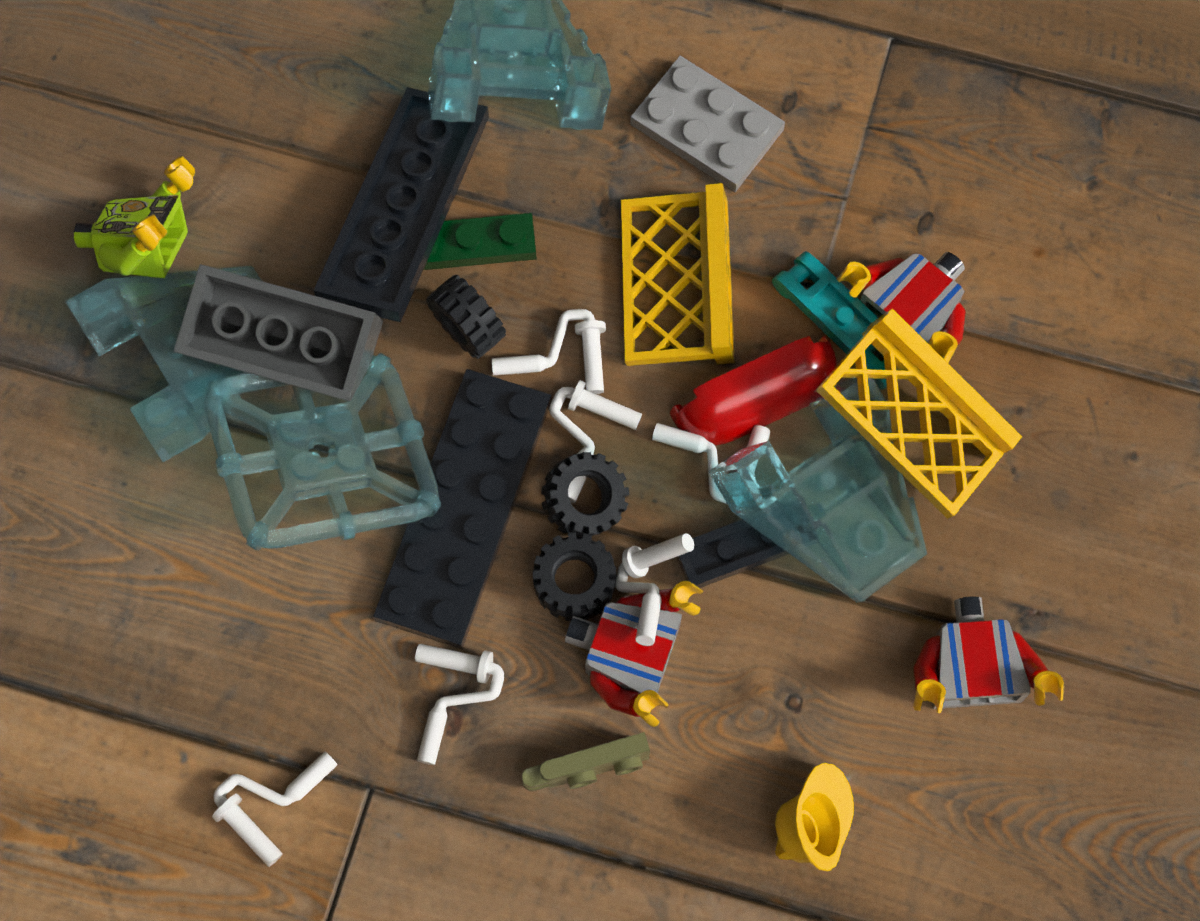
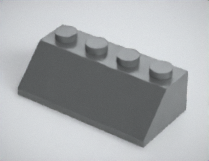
(278, 333)

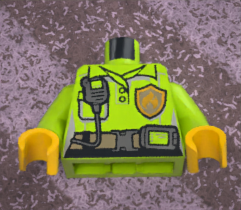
(141, 232)

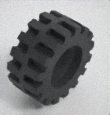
(466, 316)
(609, 483)
(569, 549)

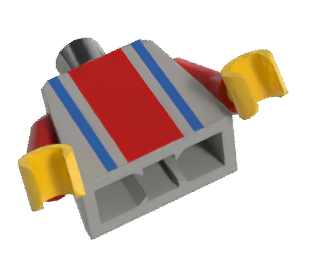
(918, 293)
(980, 664)
(619, 667)

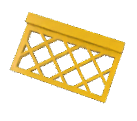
(715, 282)
(934, 382)

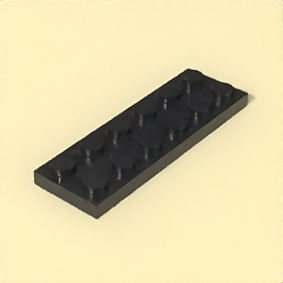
(400, 209)
(478, 478)

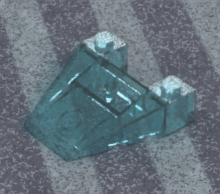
(517, 53)
(155, 311)
(837, 510)

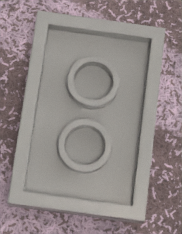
(707, 123)

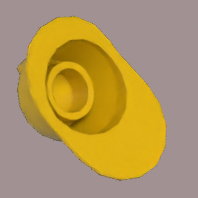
(817, 820)

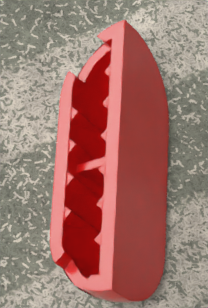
(757, 392)

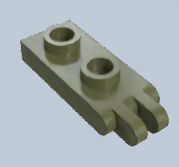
(582, 766)

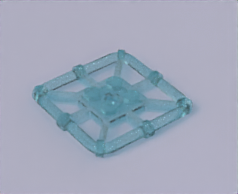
(311, 476)

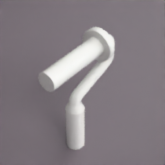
(590, 331)
(595, 404)
(698, 444)
(636, 564)
(459, 661)
(244, 826)

